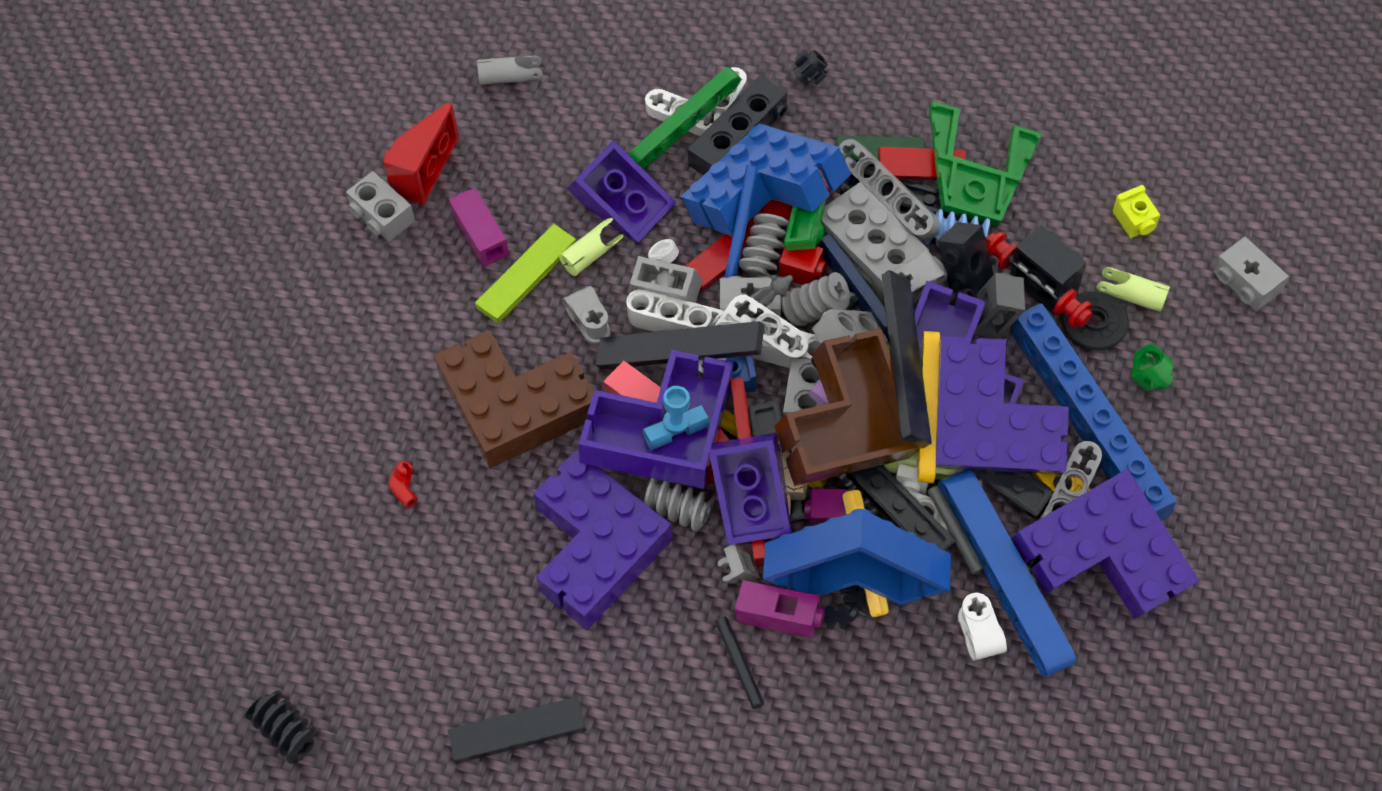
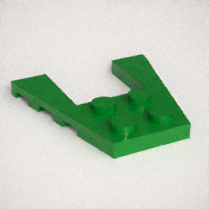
(970, 186)

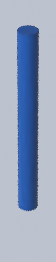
(741, 221)

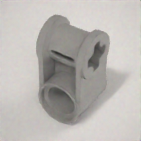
(921, 269)
(588, 314)

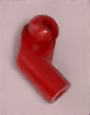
(400, 483)

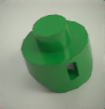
(1149, 372)

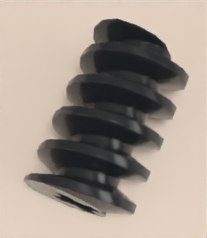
(282, 726)

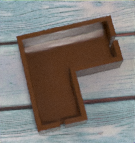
(508, 411)
(862, 415)

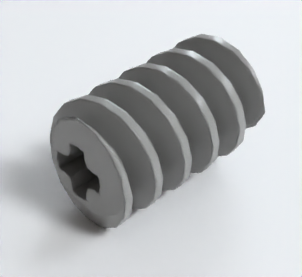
(762, 245)
(813, 299)
(678, 504)

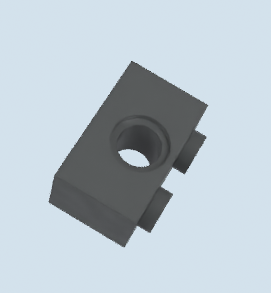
(1003, 304)

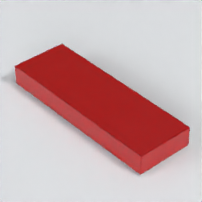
(911, 162)

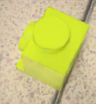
(1136, 212)

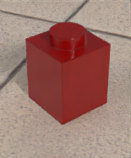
(802, 265)

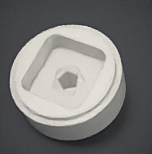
(664, 251)

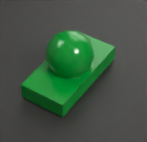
(804, 228)

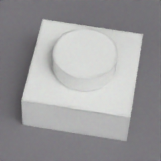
(908, 478)

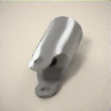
(508, 69)

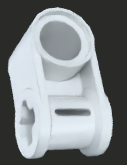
(982, 632)

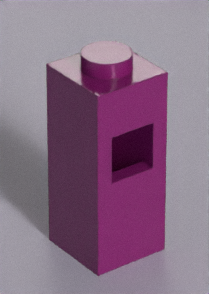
(479, 227)
(779, 609)

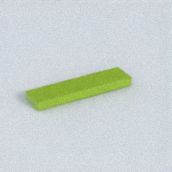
(524, 274)

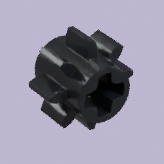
(810, 67)

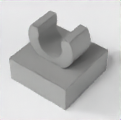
(741, 564)

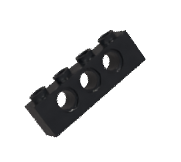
(758, 104)

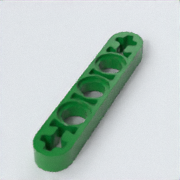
(685, 118)

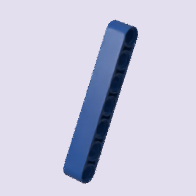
(1008, 574)

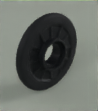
(1105, 335)

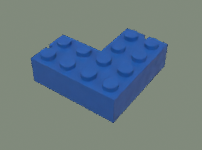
(785, 173)
(858, 552)

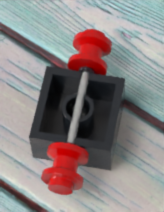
(1049, 271)

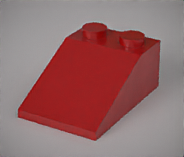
(421, 154)

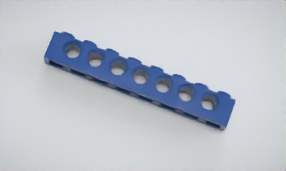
(1088, 407)

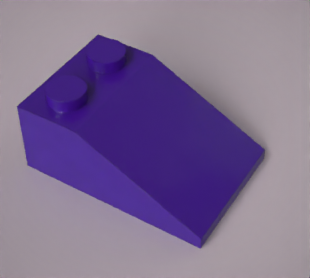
(623, 191)
(751, 488)

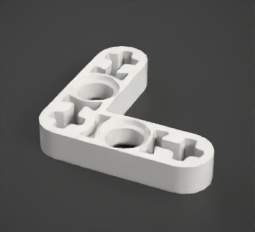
(674, 102)
(729, 317)

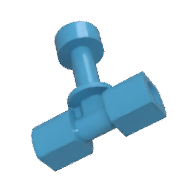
(676, 419)

